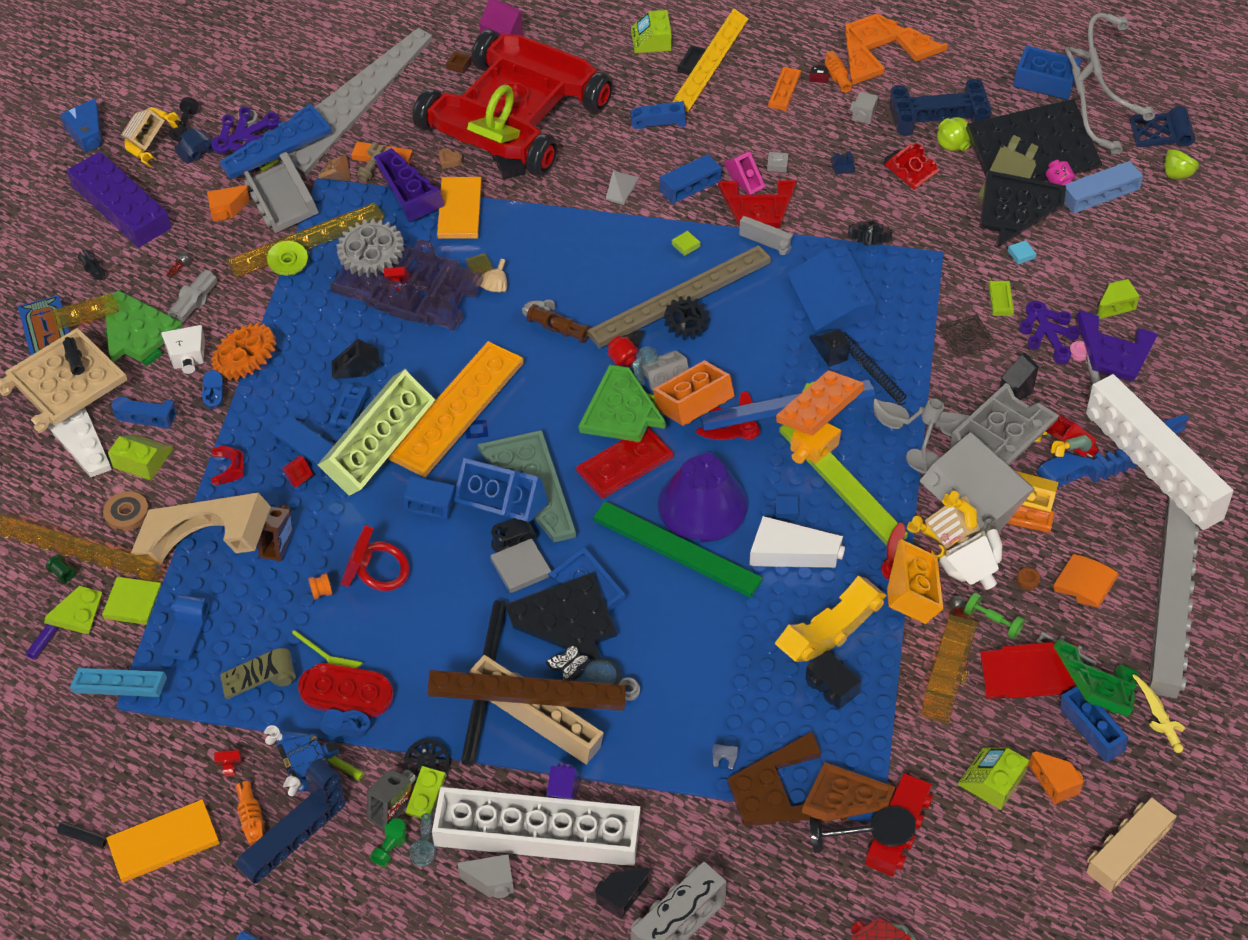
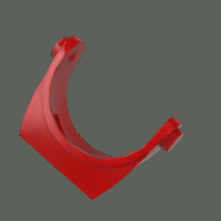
(236, 468)

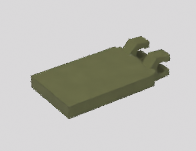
(1012, 162)

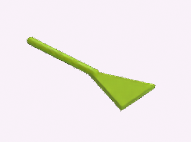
(331, 660)

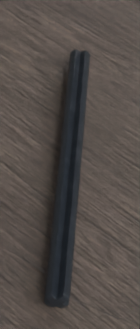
(479, 706)

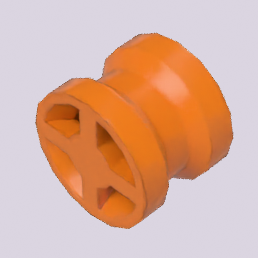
(320, 586)

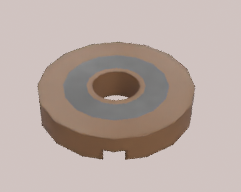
(123, 500)

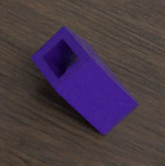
(563, 782)

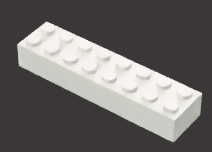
(1159, 452)
(536, 826)

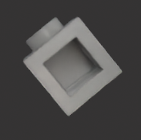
(864, 107)

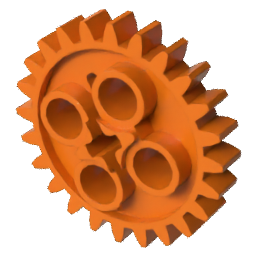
(251, 340)

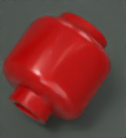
(622, 351)

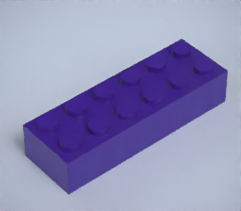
(119, 199)

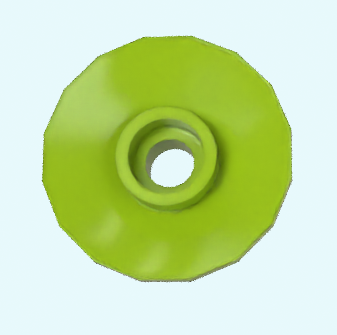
(284, 252)

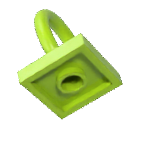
(494, 127)

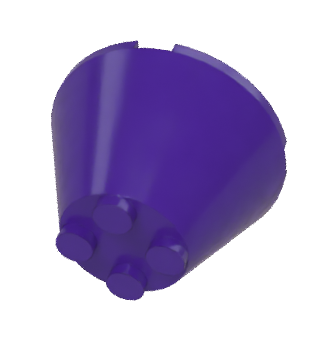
(702, 500)

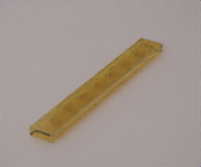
(307, 238)

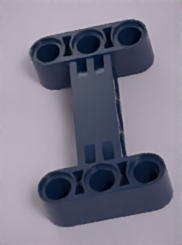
(910, 110)

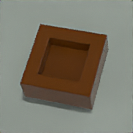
(458, 62)

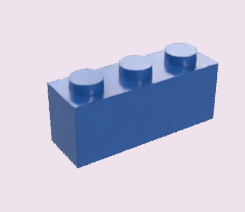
(690, 179)
(298, 440)
(1094, 725)

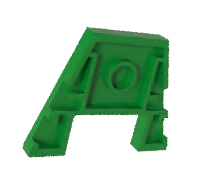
(1097, 686)

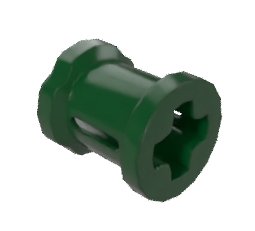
(60, 568)

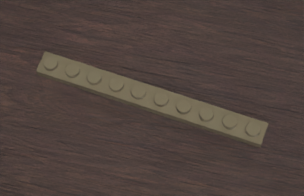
(695, 288)

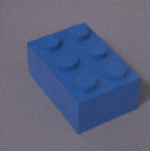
(1045, 72)

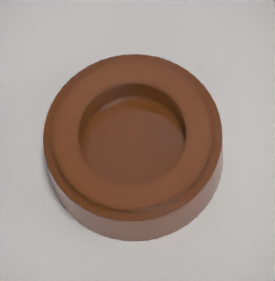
(1028, 578)

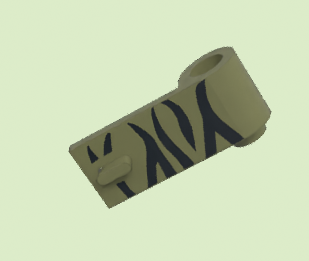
(271, 666)

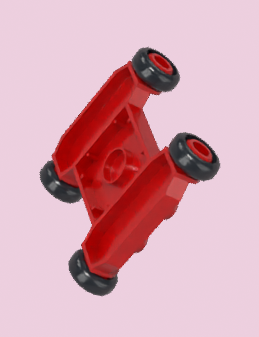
(538, 80)

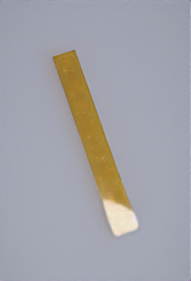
(80, 548)

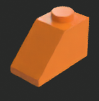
(227, 202)
(1056, 776)

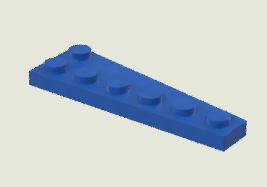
(297, 132)

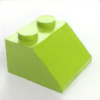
(138, 455)

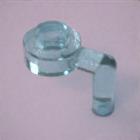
(645, 356)
(422, 851)

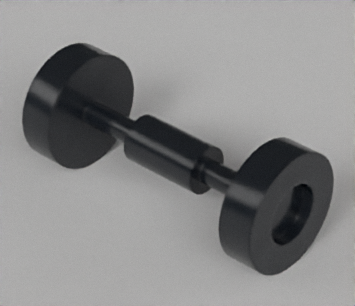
(187, 106)

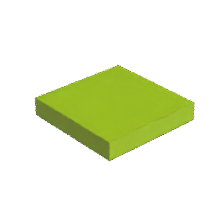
(131, 600)

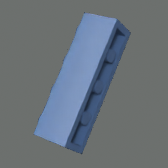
(1102, 187)

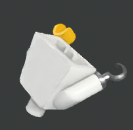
(975, 557)

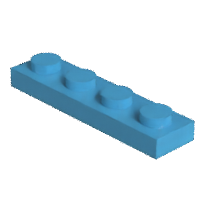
(118, 682)

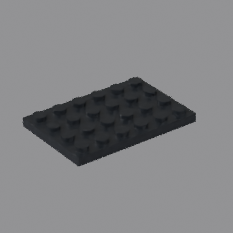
(1052, 127)

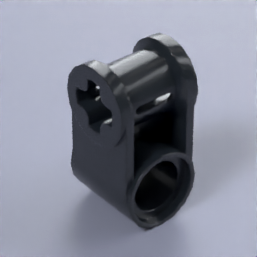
(512, 533)

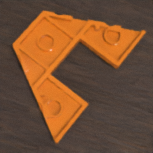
(877, 31)

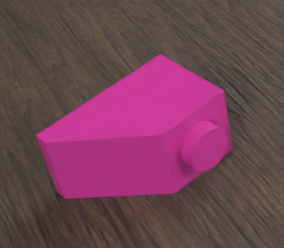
(744, 171)

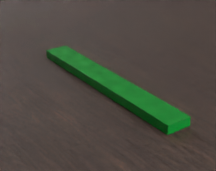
(678, 549)

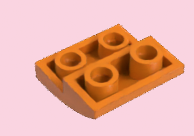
(1086, 580)

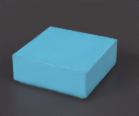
(1021, 252)

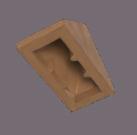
(336, 169)

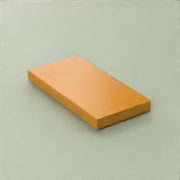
(462, 207)
(162, 841)

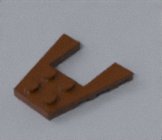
(760, 791)

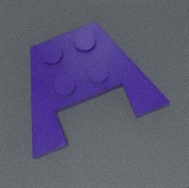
(1113, 354)

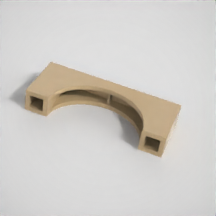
(166, 526)

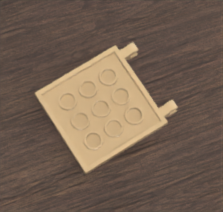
(53, 388)

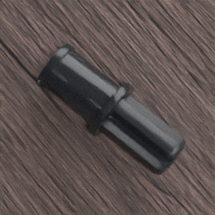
(91, 265)
(73, 356)

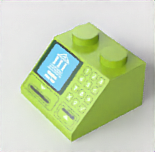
(652, 32)
(995, 775)

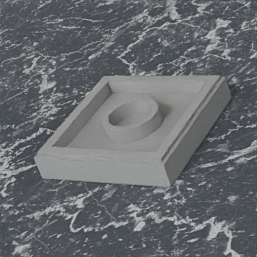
(520, 565)

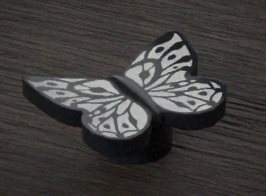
(570, 663)

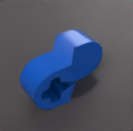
(212, 390)
(344, 723)

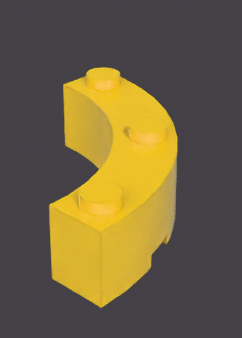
(832, 626)

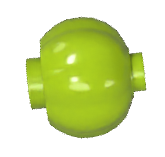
(953, 134)

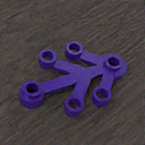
(241, 132)
(1039, 311)

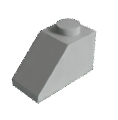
(488, 875)

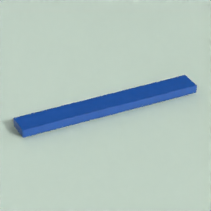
(760, 410)

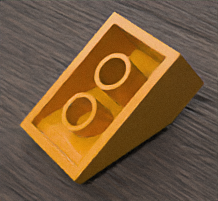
(915, 583)

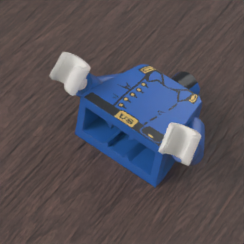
(297, 753)

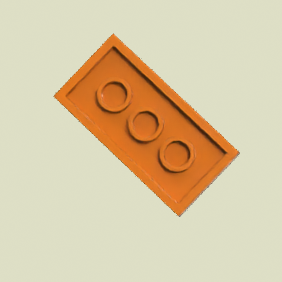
(820, 402)

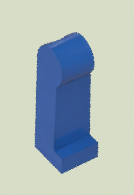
(658, 115)
(144, 413)

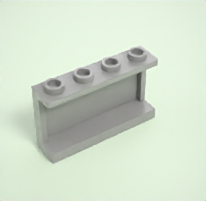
(281, 195)

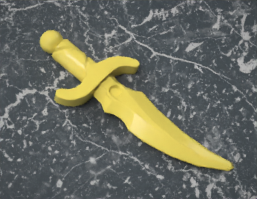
(1158, 710)

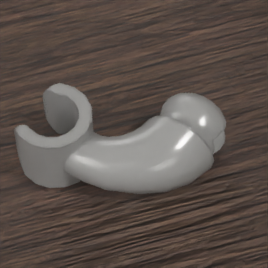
(546, 305)

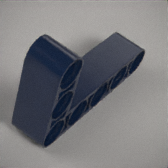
(298, 825)

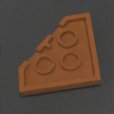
(845, 794)

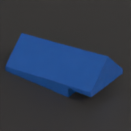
(500, 490)

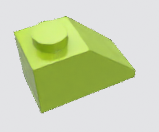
(1118, 299)

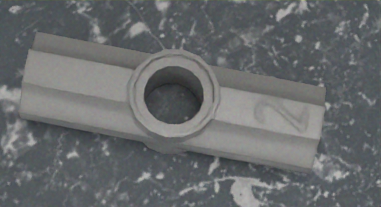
(193, 296)

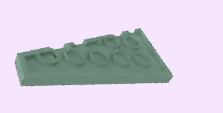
(531, 456)

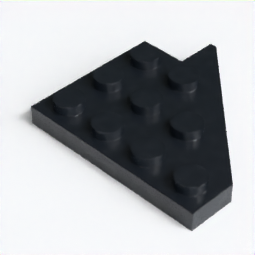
(1017, 203)
(566, 616)

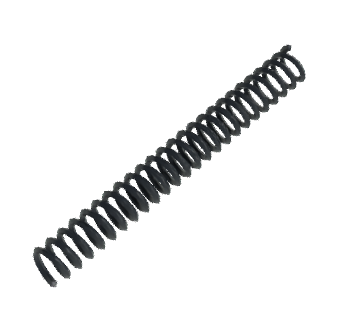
(866, 368)

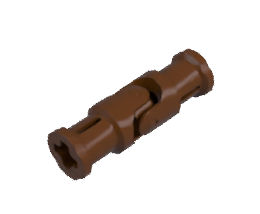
(554, 322)

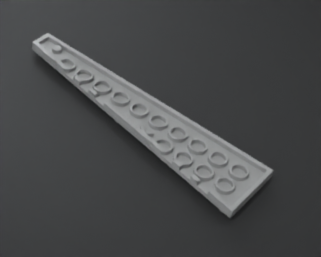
(357, 96)

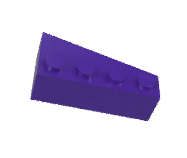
(409, 188)

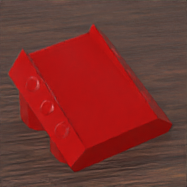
(912, 165)

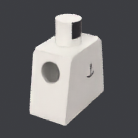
(185, 347)

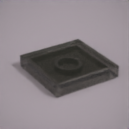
(967, 336)

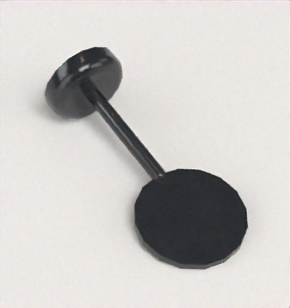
(889, 827)

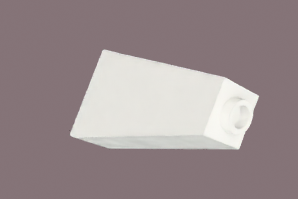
(794, 546)

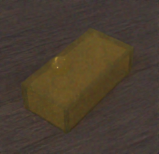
(949, 669)

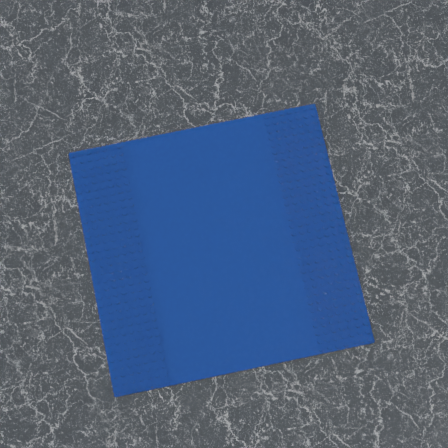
(685, 639)

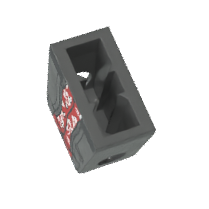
(389, 797)

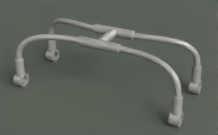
(1094, 64)

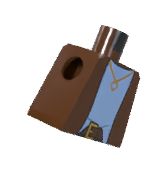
(275, 533)

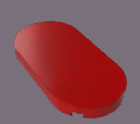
(345, 689)

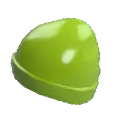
(1179, 165)

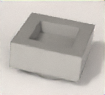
(777, 162)

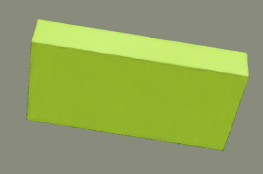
(1001, 298)

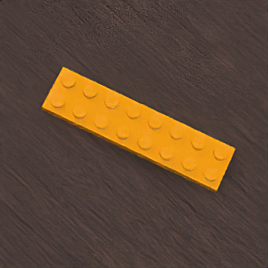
(456, 409)

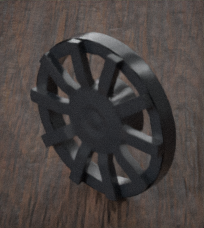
(426, 758)

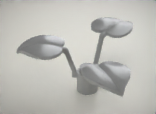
(895, 416)

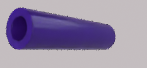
(41, 641)

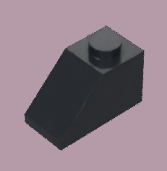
(831, 346)
(355, 361)
(1021, 376)
(622, 890)

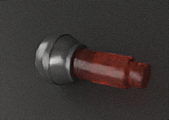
(183, 260)
(957, 605)

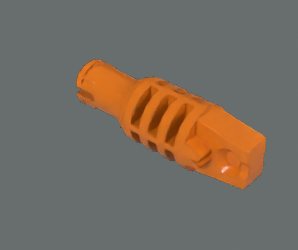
(837, 71)
(249, 813)

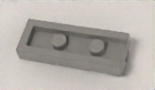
(766, 235)

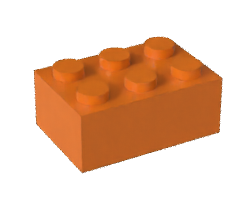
(693, 392)

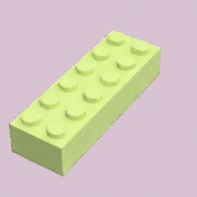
(376, 432)

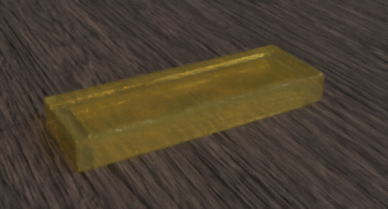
(84, 311)

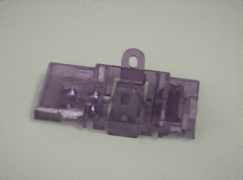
(443, 287)

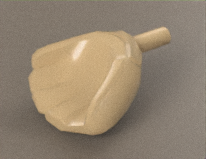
(495, 279)

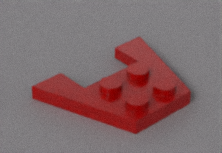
(761, 207)

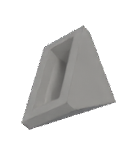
(620, 187)

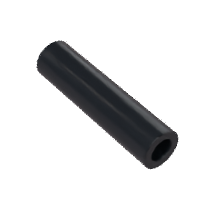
(82, 834)

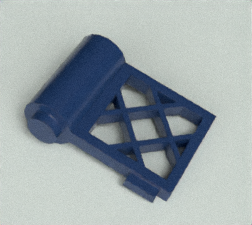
(1177, 127)

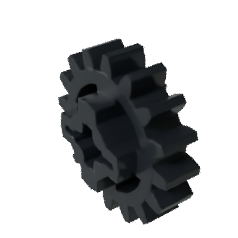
(870, 233)
(686, 318)

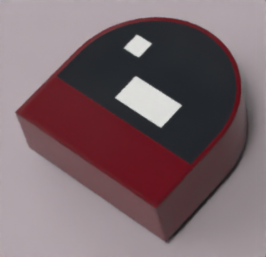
(819, 74)

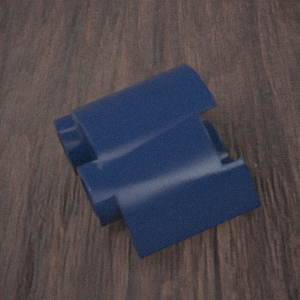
(193, 144)

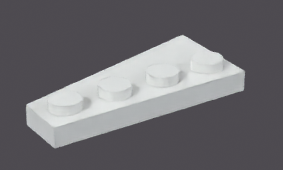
(82, 442)

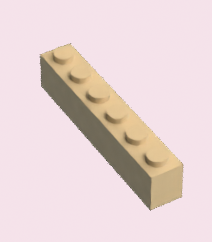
(552, 722)

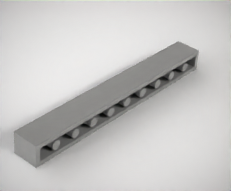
(1173, 603)

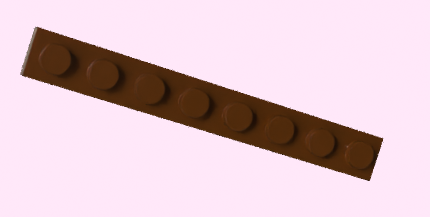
(526, 690)

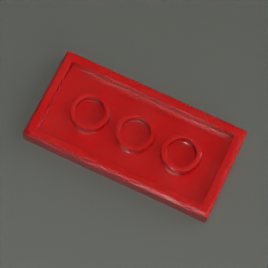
(623, 463)

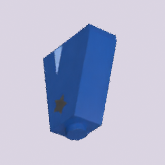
(84, 125)

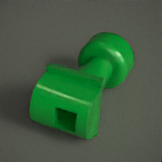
(395, 836)

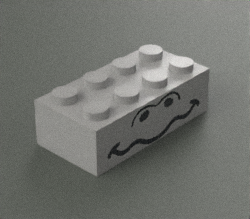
(684, 907)

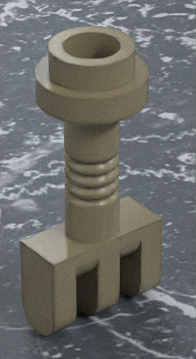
(364, 173)

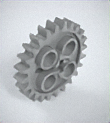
(370, 247)

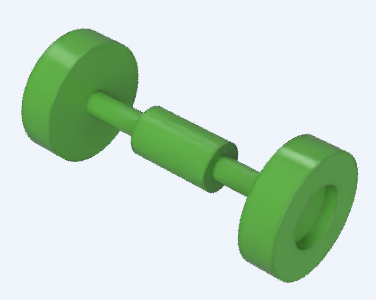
(1015, 627)

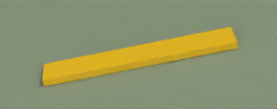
(711, 59)

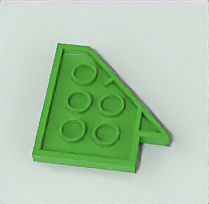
(136, 328)
(620, 408)

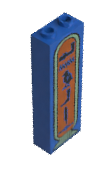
(39, 324)

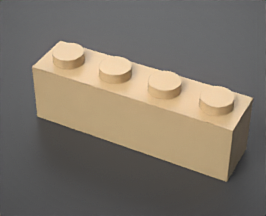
(1130, 844)

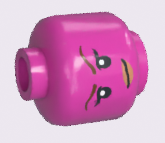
(1060, 172)

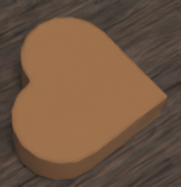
(449, 158)

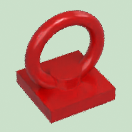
(360, 558)

